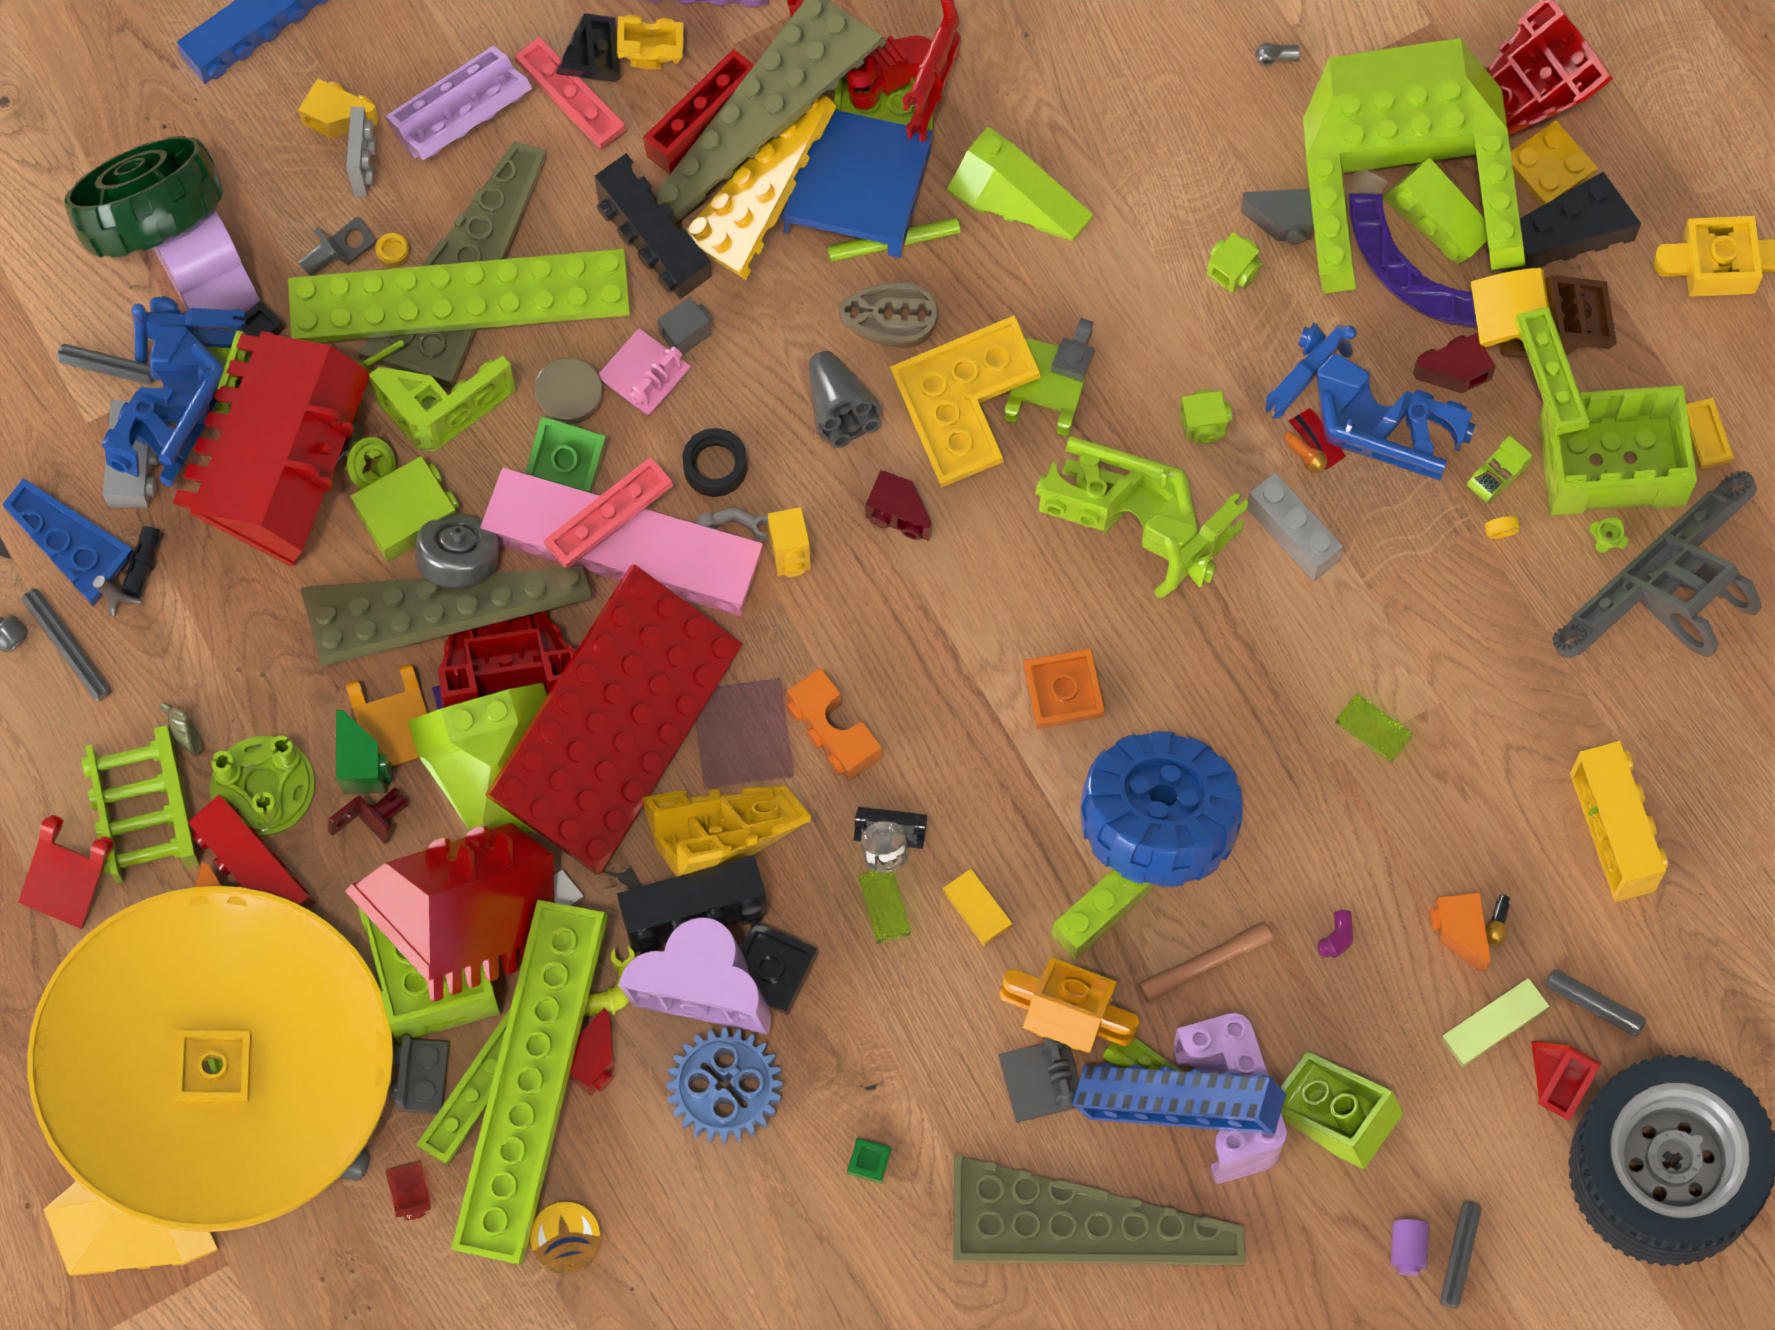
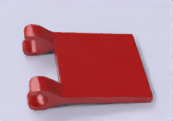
(61, 878)

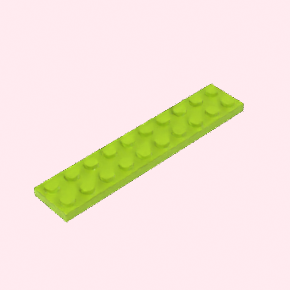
(459, 296)
(529, 1082)

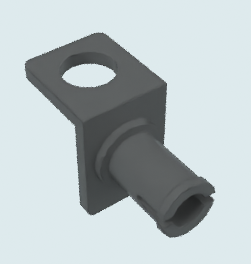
(336, 247)

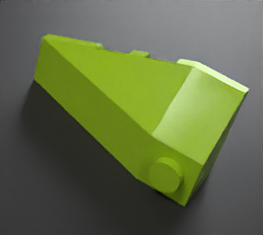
(1008, 183)

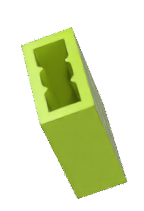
(401, 504)

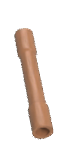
(1171, 979)

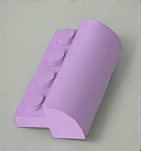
(457, 103)

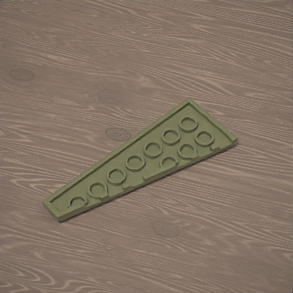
(477, 235)
(1038, 1220)

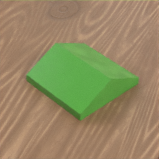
(566, 454)

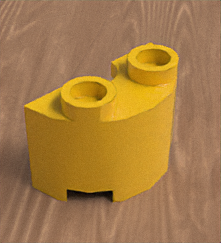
(649, 44)

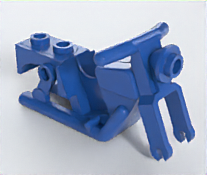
(189, 383)
(1353, 416)

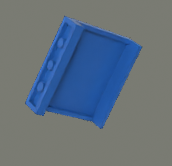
(860, 180)

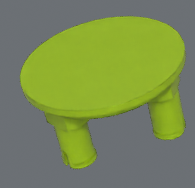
(265, 782)

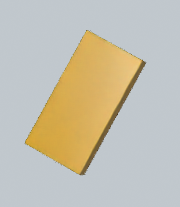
(1708, 435)
(977, 907)

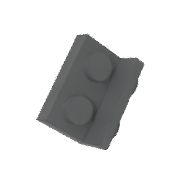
(421, 1075)

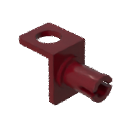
(372, 815)

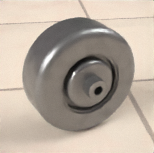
(456, 551)

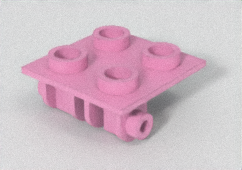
(644, 371)

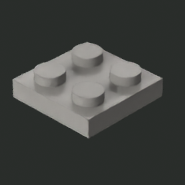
(360, 148)

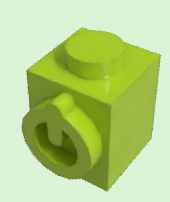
(1234, 262)
(1205, 416)

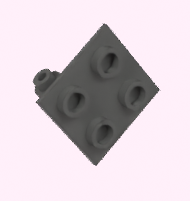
(1040, 1079)

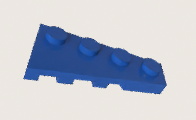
(67, 538)

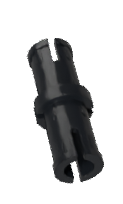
(142, 561)

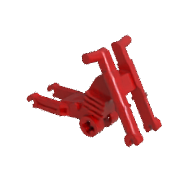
(907, 59)

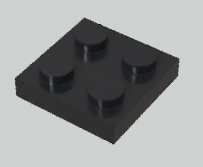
(777, 965)

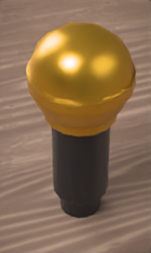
(1496, 927)

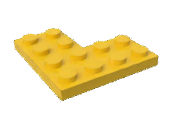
(945, 393)

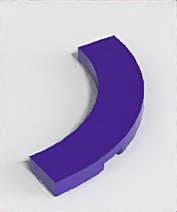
(1396, 271)

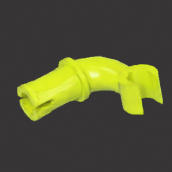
(614, 998)

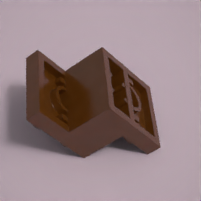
(1580, 314)

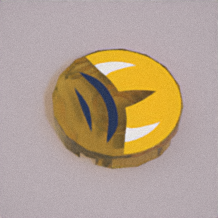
(565, 1237)

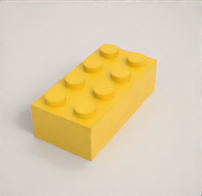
(1621, 826)

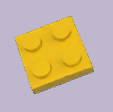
(1551, 164)

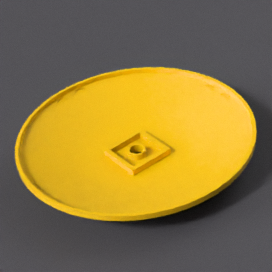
(192, 982)

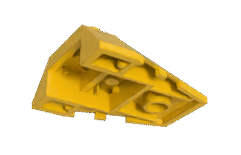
(719, 828)
(103, 1240)

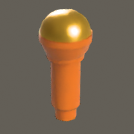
(1313, 458)

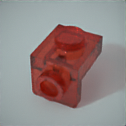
(409, 1190)

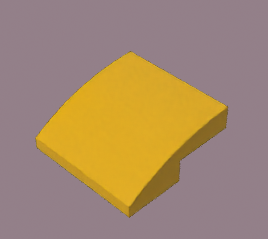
(1502, 297)

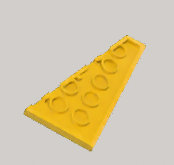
(755, 195)

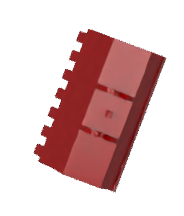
(275, 442)
(460, 904)

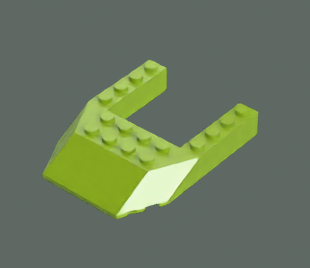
(1400, 111)

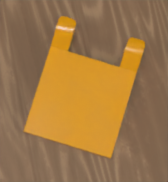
(388, 717)

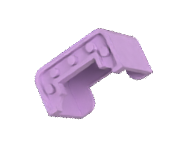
(1230, 1046)

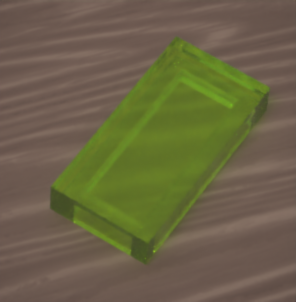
(1374, 728)
(884, 906)

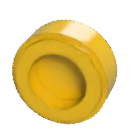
(392, 250)
(1502, 527)

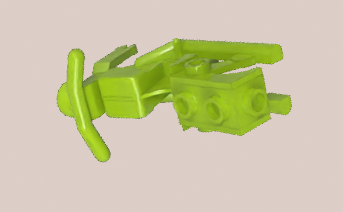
(1154, 494)

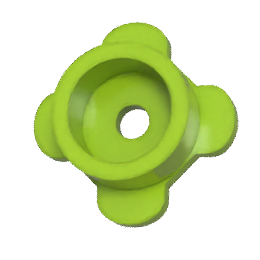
(1609, 525)

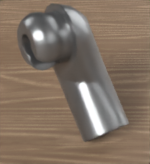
(1269, 53)

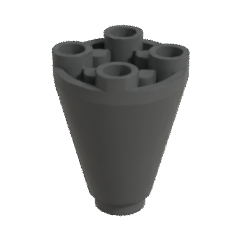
(840, 401)

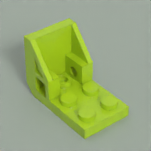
(438, 420)

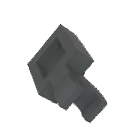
(1074, 355)

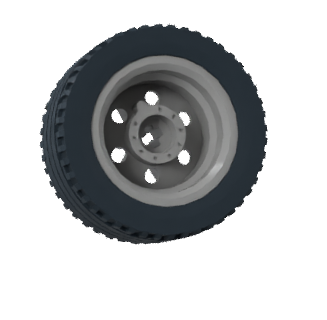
(1722, 1120)

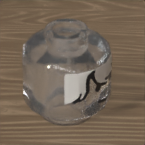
(884, 847)

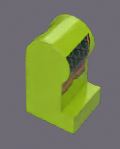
(1500, 470)

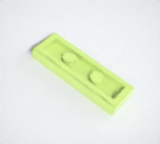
(1495, 1022)

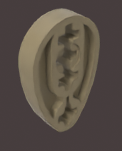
(894, 332)

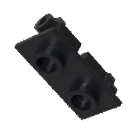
(912, 824)

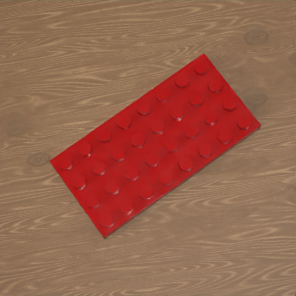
(614, 719)

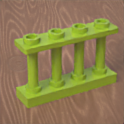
(167, 781)

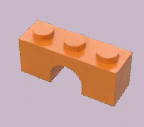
(849, 749)

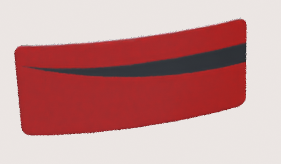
(1311, 430)

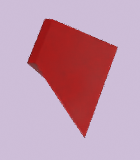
(1562, 1076)

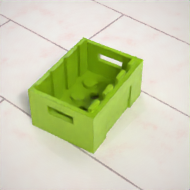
(1625, 421)
(408, 997)

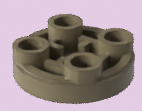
(568, 390)

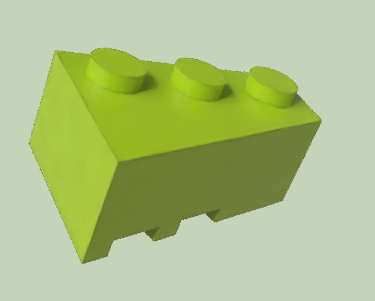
(1438, 211)

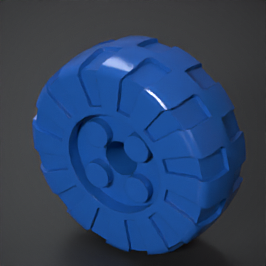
(1161, 808)

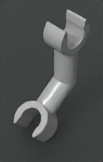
(734, 514)

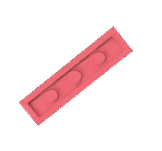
(570, 94)
(608, 513)

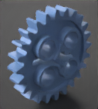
(701, 1107)

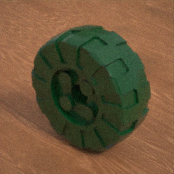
(144, 196)

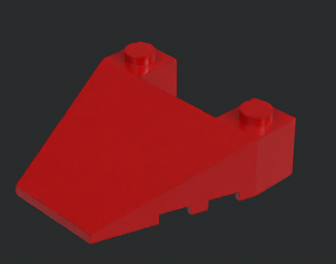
(502, 658)

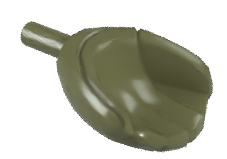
(182, 729)

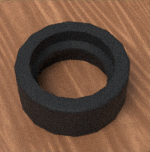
(709, 438)

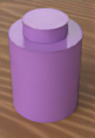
(1409, 1246)

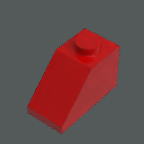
(594, 1055)

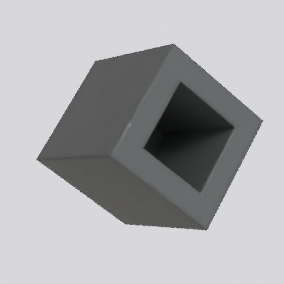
(685, 325)

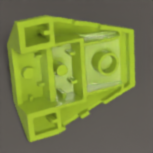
(469, 746)

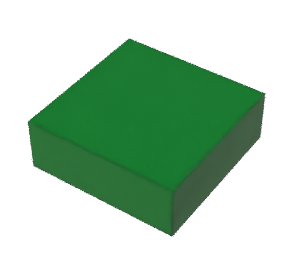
(869, 1160)

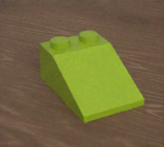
(1339, 1109)

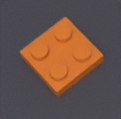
(1063, 688)

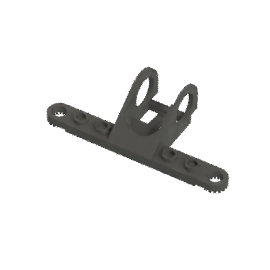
(1664, 567)

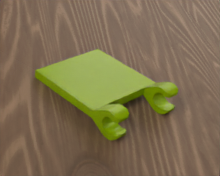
(1049, 391)

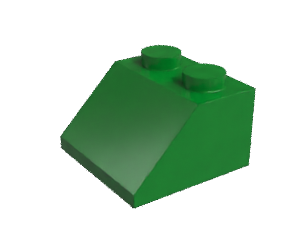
(359, 759)

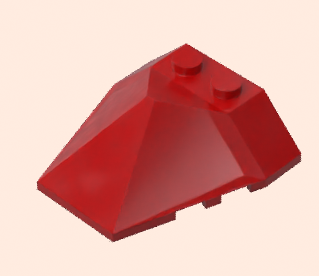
(1545, 67)

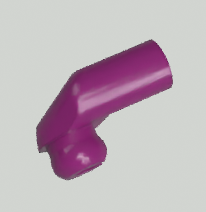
(1340, 939)

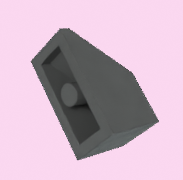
(1281, 213)

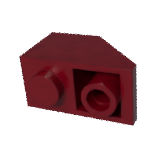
(1457, 366)
(897, 505)

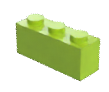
(1098, 912)

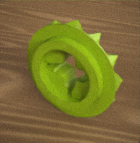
(369, 448)

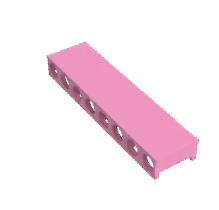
(667, 548)

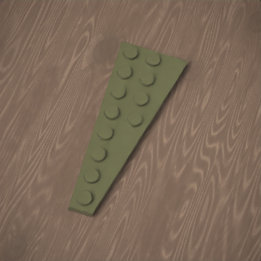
(796, 69)
(394, 613)

